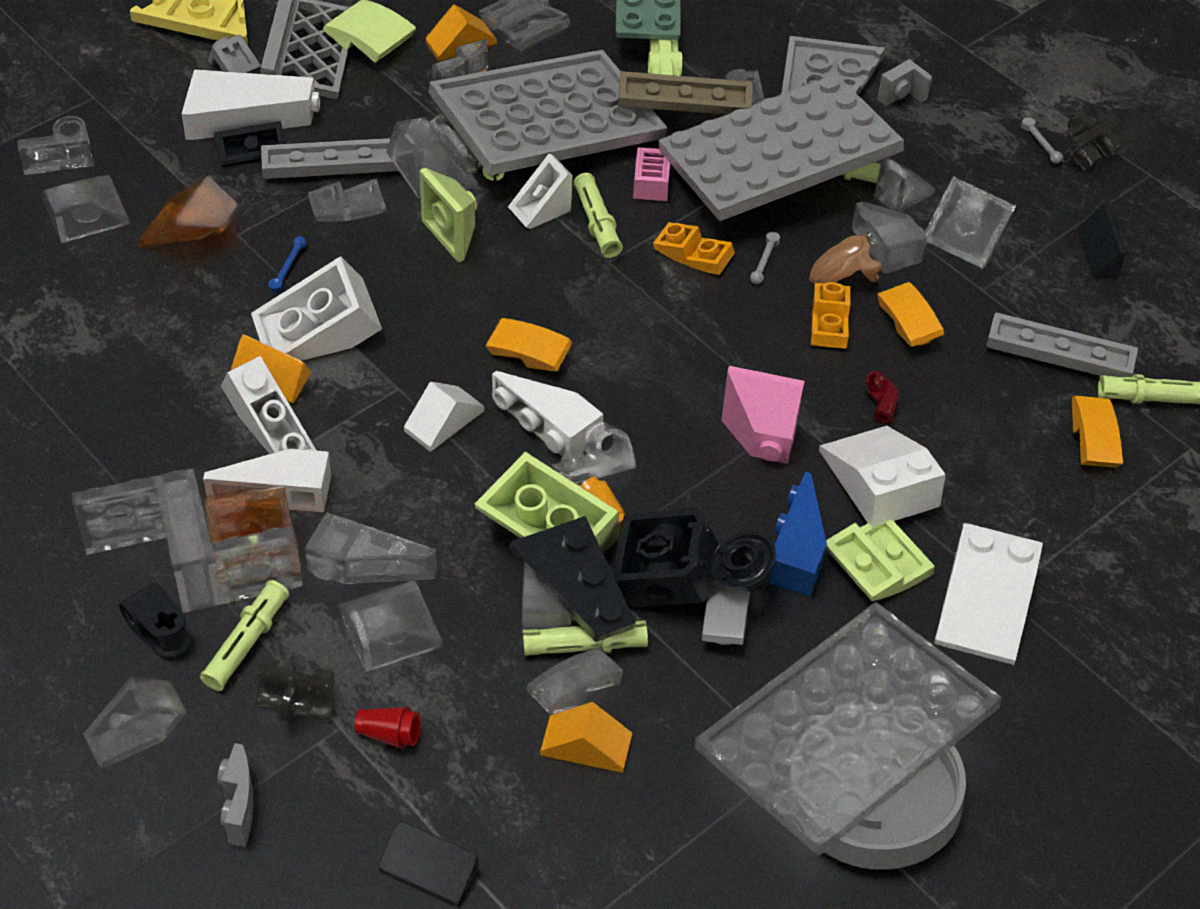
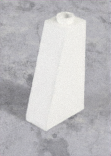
(240, 100)

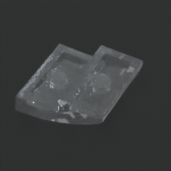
(524, 21)

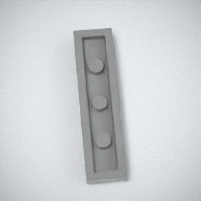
(326, 158)
(1061, 347)

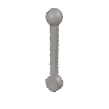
(1029, 125)
(772, 240)

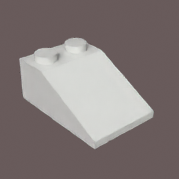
(319, 314)
(886, 474)
(988, 593)

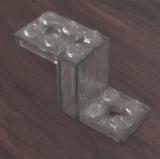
(173, 509)

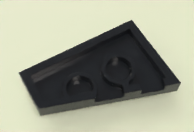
(578, 573)

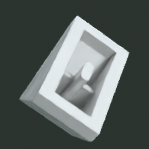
(544, 195)
(441, 414)

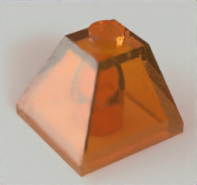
(190, 215)
(246, 512)

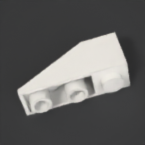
(264, 407)
(548, 411)

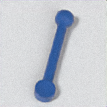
(276, 284)

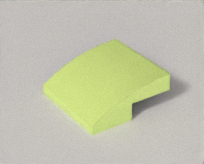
(370, 28)
(879, 558)

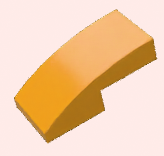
(686, 246)
(911, 314)
(830, 315)
(533, 344)
(1098, 431)

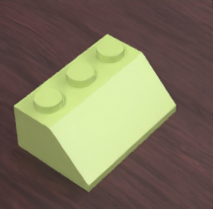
(537, 498)

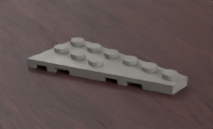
(814, 59)

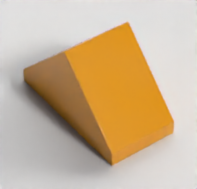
(456, 30)
(587, 738)

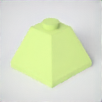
(447, 211)

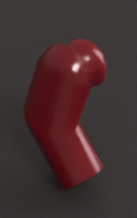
(884, 394)

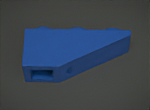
(799, 541)

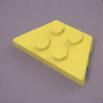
(196, 17)

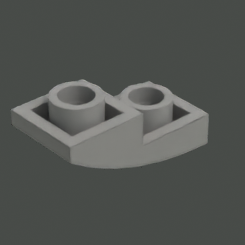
(726, 616)
(238, 795)

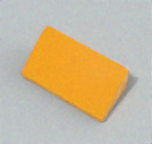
(286, 370)

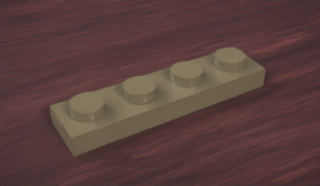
(683, 93)

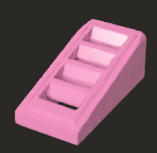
(651, 175)

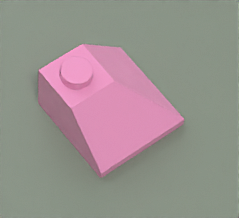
(762, 412)

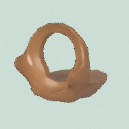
(844, 260)

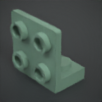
(648, 19)

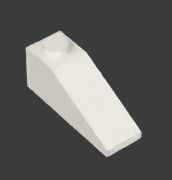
(301, 472)

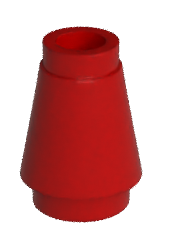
(389, 725)

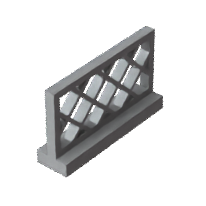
(285, 23)

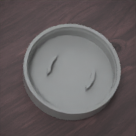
(911, 822)

